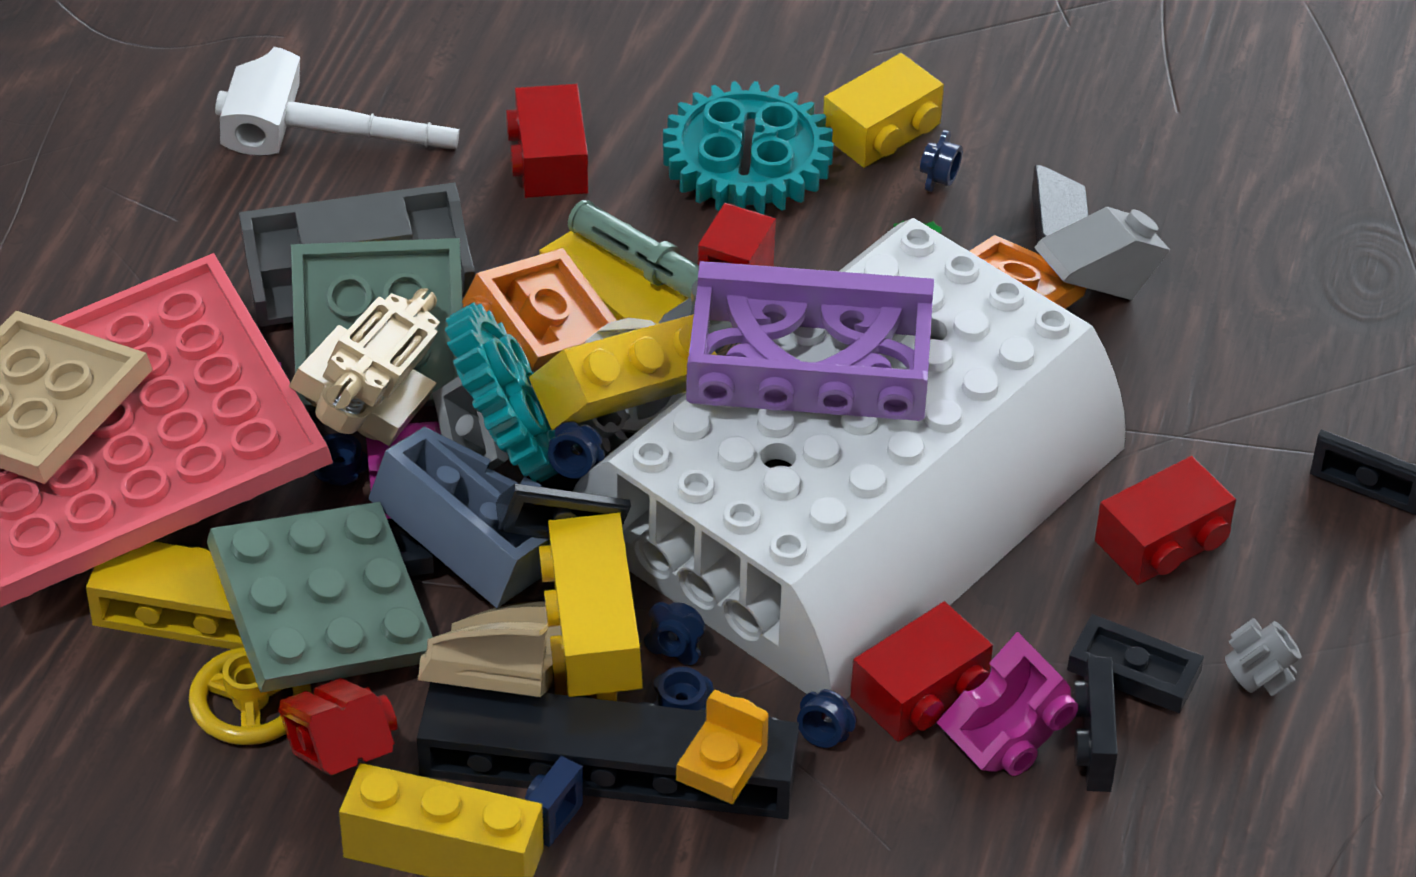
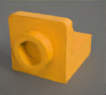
(725, 747)

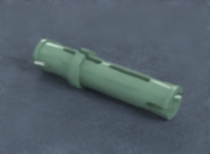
(658, 261)

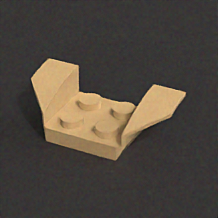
(495, 651)

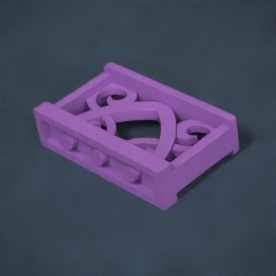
(776, 301)

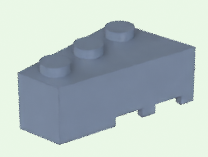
(449, 506)

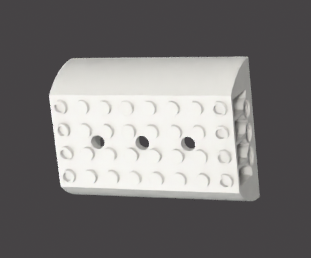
(874, 510)

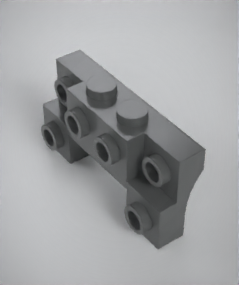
(383, 216)

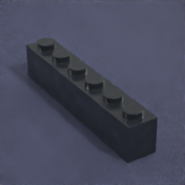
(622, 747)

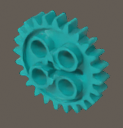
(787, 149)
(497, 378)

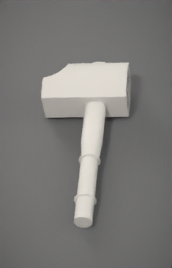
(263, 105)

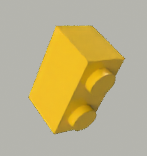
(883, 109)

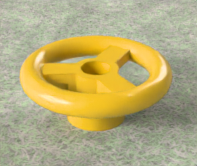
(233, 678)

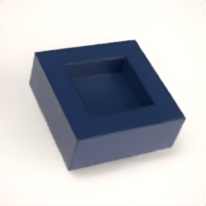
(560, 796)

